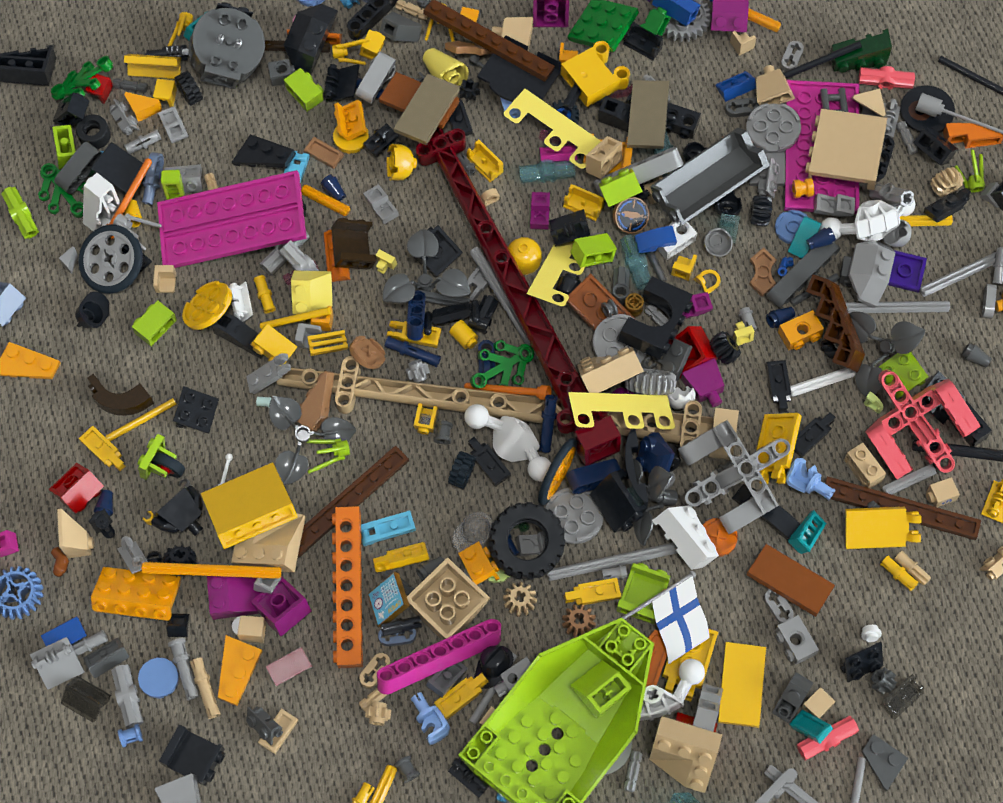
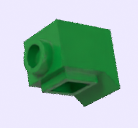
(656, 21)

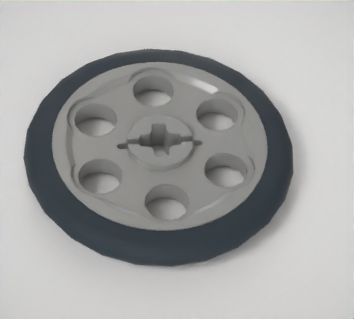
(87, 259)

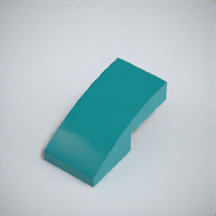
(806, 229)

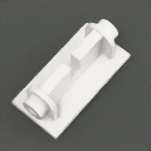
(242, 306)

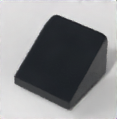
(178, 625)

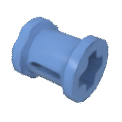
(130, 735)

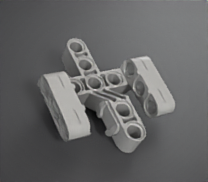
(761, 500)

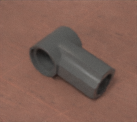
(621, 283)

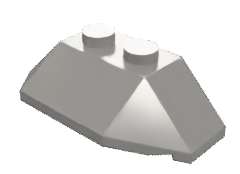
(871, 270)

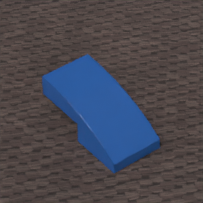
(655, 238)

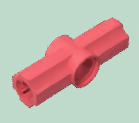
(886, 78)
(840, 732)

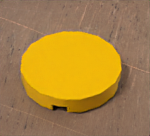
(351, 146)

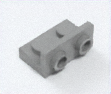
(190, 177)

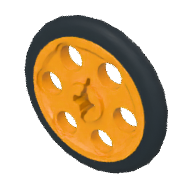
(557, 471)

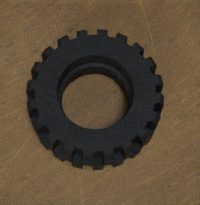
(545, 521)

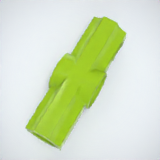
(19, 212)

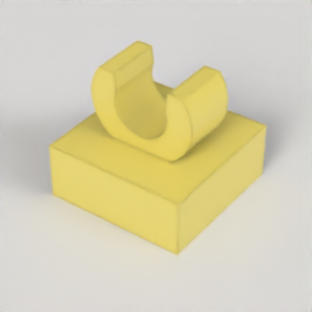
(385, 261)
(743, 334)

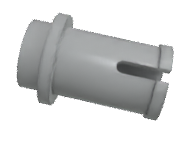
(747, 318)
(616, 572)

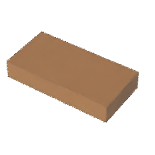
(324, 152)

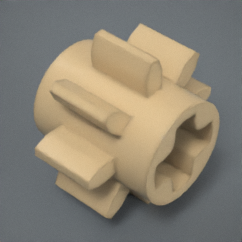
(378, 713)

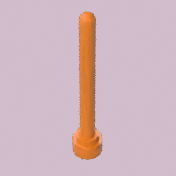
(132, 189)
(539, 392)

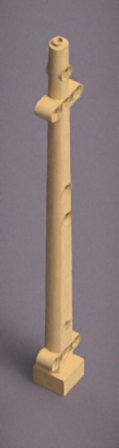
(518, 406)

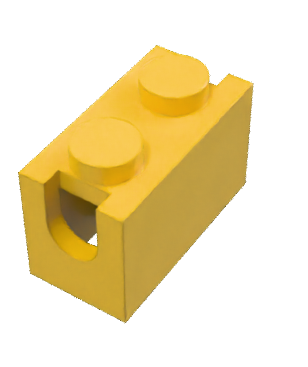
(272, 343)

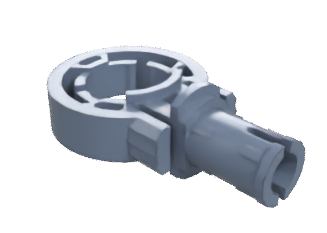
(152, 177)

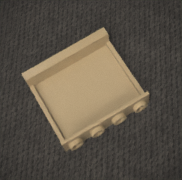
(847, 146)

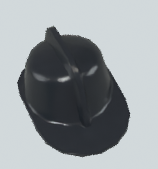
(92, 310)
(493, 663)

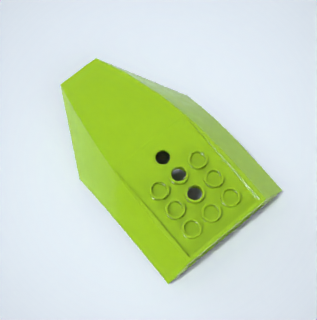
(547, 701)

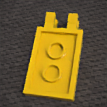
(774, 427)
(880, 527)
(701, 653)

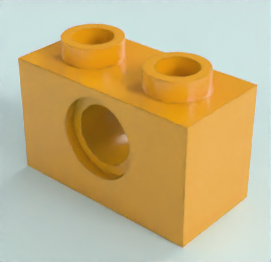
(808, 323)

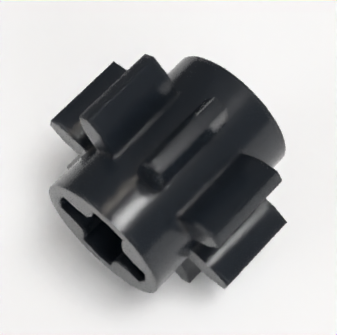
(469, 90)

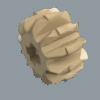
(947, 182)
(512, 602)

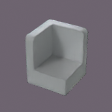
(305, 330)

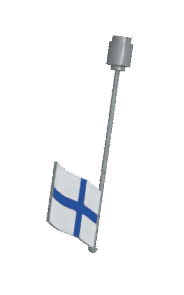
(678, 617)

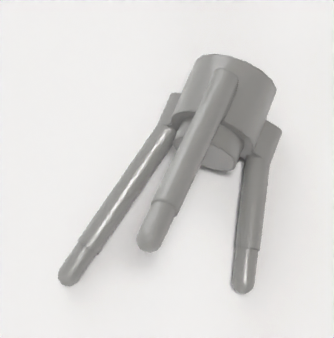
(124, 221)

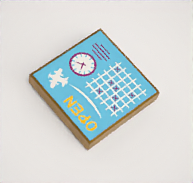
(388, 599)

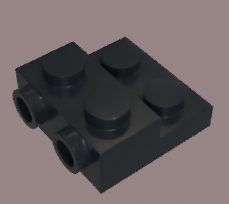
(446, 254)

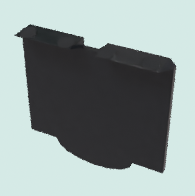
(509, 80)

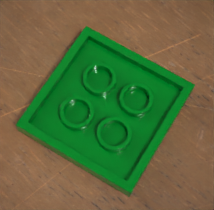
(603, 22)

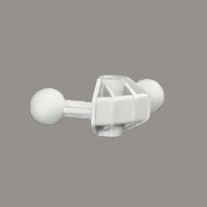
(872, 221)
(511, 439)
(659, 702)

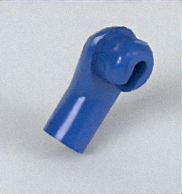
(785, 262)

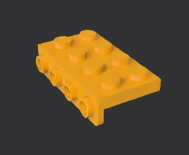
(135, 593)

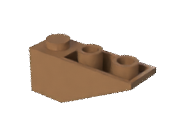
(316, 405)

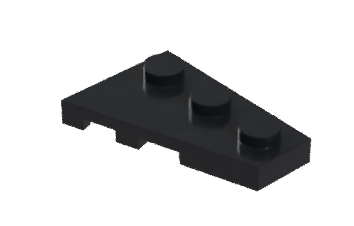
(263, 152)

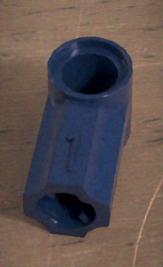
(486, 365)

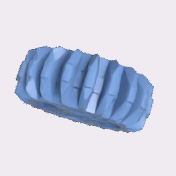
(22, 589)

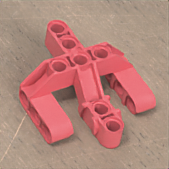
(940, 393)

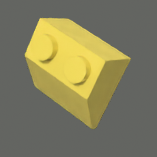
(311, 290)

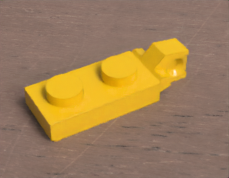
(102, 448)
(401, 557)
(594, 592)
(461, 695)

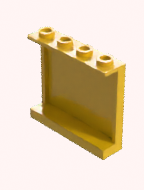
(248, 505)

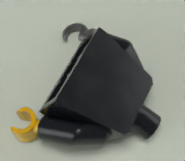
(179, 512)

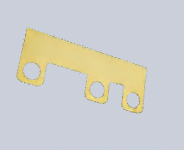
(561, 125)
(555, 263)
(627, 403)

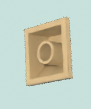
(72, 537)

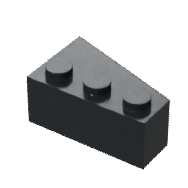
(28, 67)

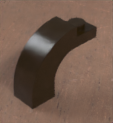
(119, 404)

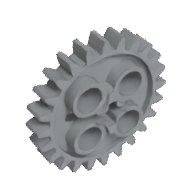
(697, 26)

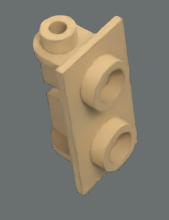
(993, 565)

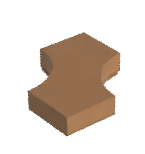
(460, 47)
(762, 280)

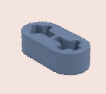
(397, 640)

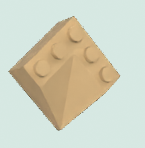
(607, 371)
(273, 547)
(447, 600)
(685, 752)

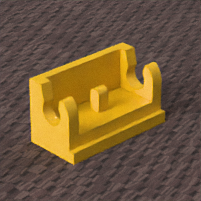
(485, 161)
(582, 199)

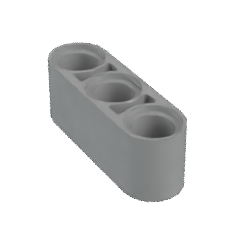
(375, 77)

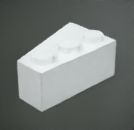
(99, 202)
(688, 535)

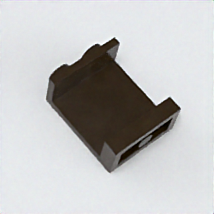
(352, 244)

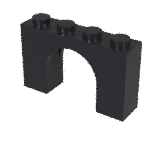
(656, 339)

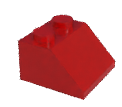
(701, 348)
(76, 488)

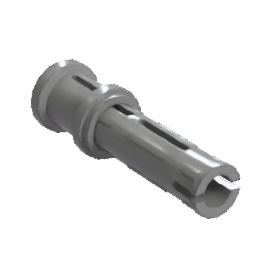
(182, 660)

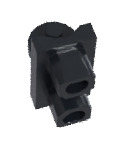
(380, 140)

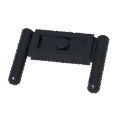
(449, 313)

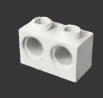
(683, 240)

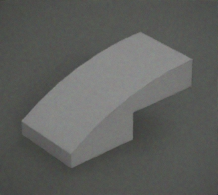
(173, 124)
(380, 204)
(834, 206)
(530, 544)

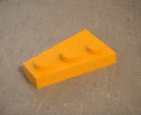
(23, 362)
(236, 669)

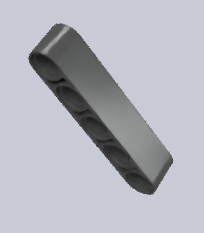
(801, 273)

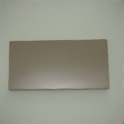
(426, 109)
(648, 114)

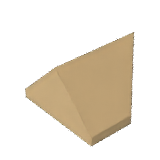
(871, 100)

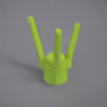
(975, 181)
(339, 449)

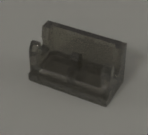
(902, 697)

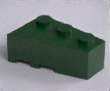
(874, 53)

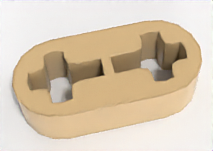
(372, 667)

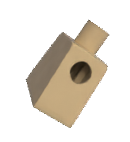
(517, 28)
(773, 87)

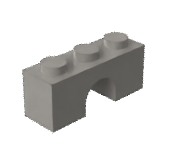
(708, 707)

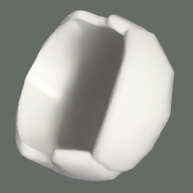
(680, 398)

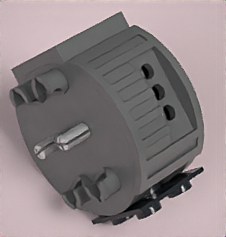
(226, 45)

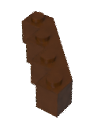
(840, 327)

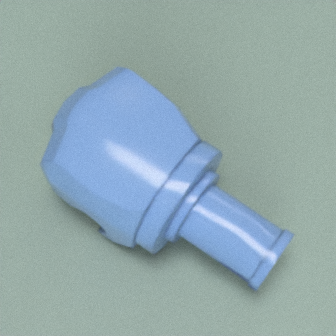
(806, 481)
(431, 717)

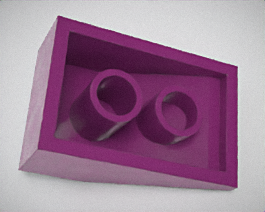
(550, 13)
(729, 15)
(231, 596)

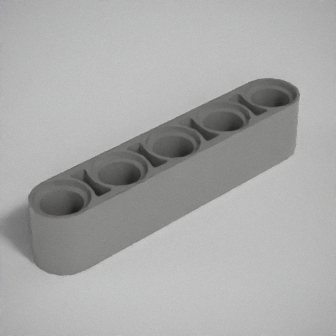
(650, 167)

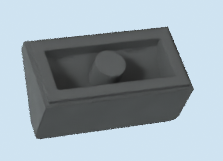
(106, 657)

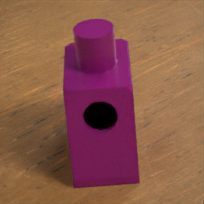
(705, 381)

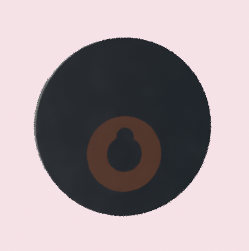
(918, 120)

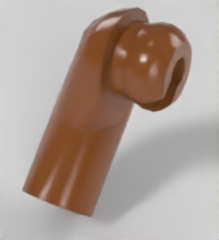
(61, 562)

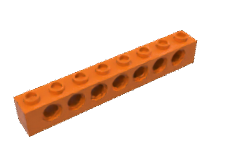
(352, 517)

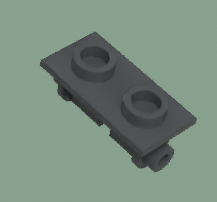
(258, 720)

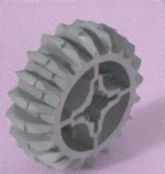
(652, 382)

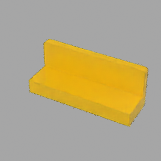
(153, 66)

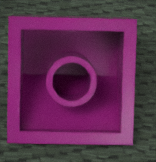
(282, 607)

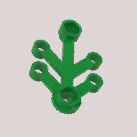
(81, 79)
(75, 205)
(505, 364)

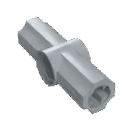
(892, 195)
(275, 258)
(296, 258)
(126, 696)

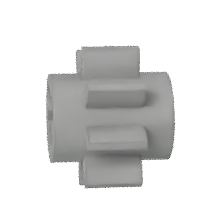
(417, 370)

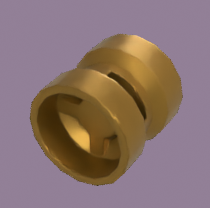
(634, 309)

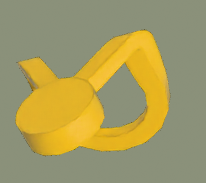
(699, 279)

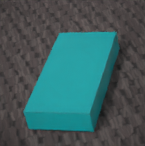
(811, 726)

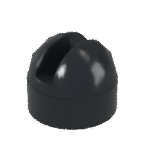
(153, 554)

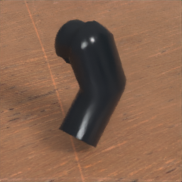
(828, 348)

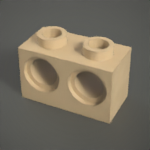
(604, 157)
(864, 466)

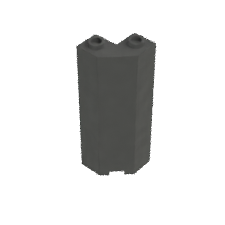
(709, 176)

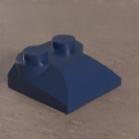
(655, 452)

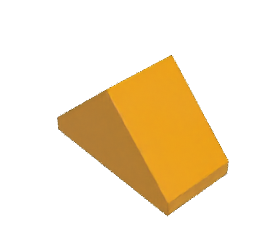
(142, 106)

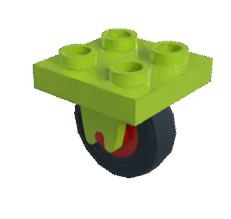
(159, 460)

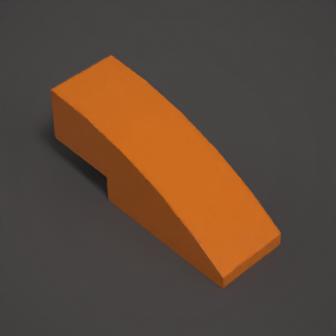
(971, 135)

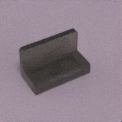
(84, 698)

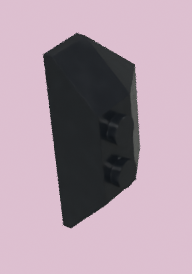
(309, 36)

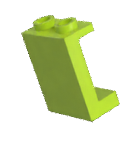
(639, 588)

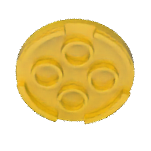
(207, 305)

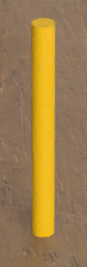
(297, 318)
(140, 420)

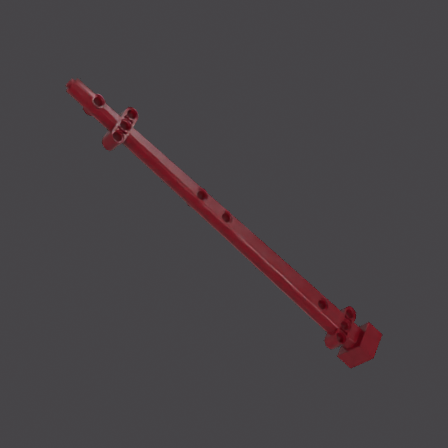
(593, 442)

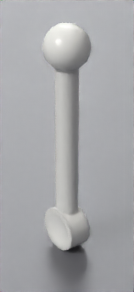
(229, 457)

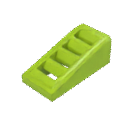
(172, 184)

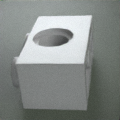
(795, 628)

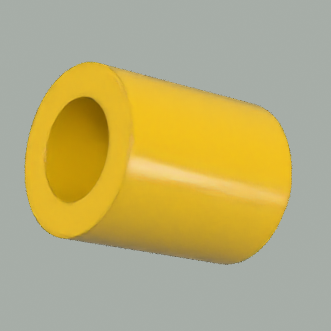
(464, 335)

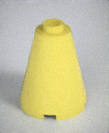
(445, 66)

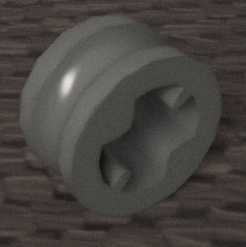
(609, 308)

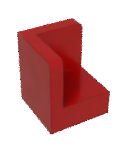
(104, 89)

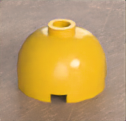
(400, 163)
(526, 254)

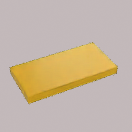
(742, 684)

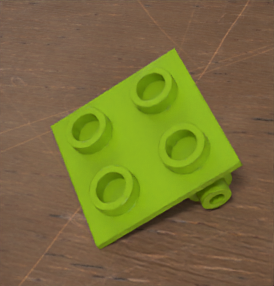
(907, 369)

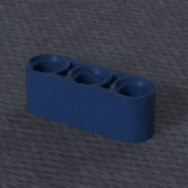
(416, 316)
(590, 476)

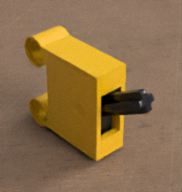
(590, 76)

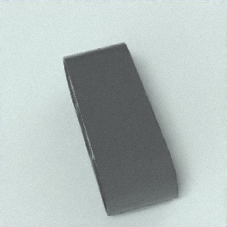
(77, 168)

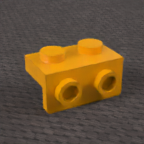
(350, 120)
(478, 563)

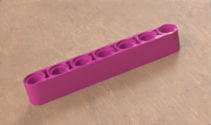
(438, 656)

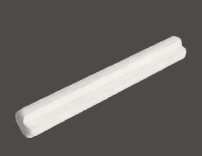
(821, 381)

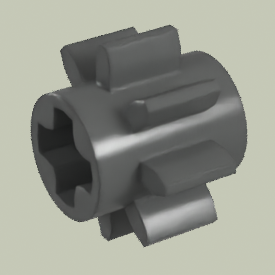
(883, 680)

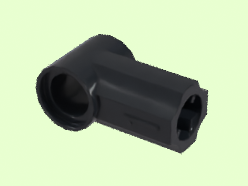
(486, 310)

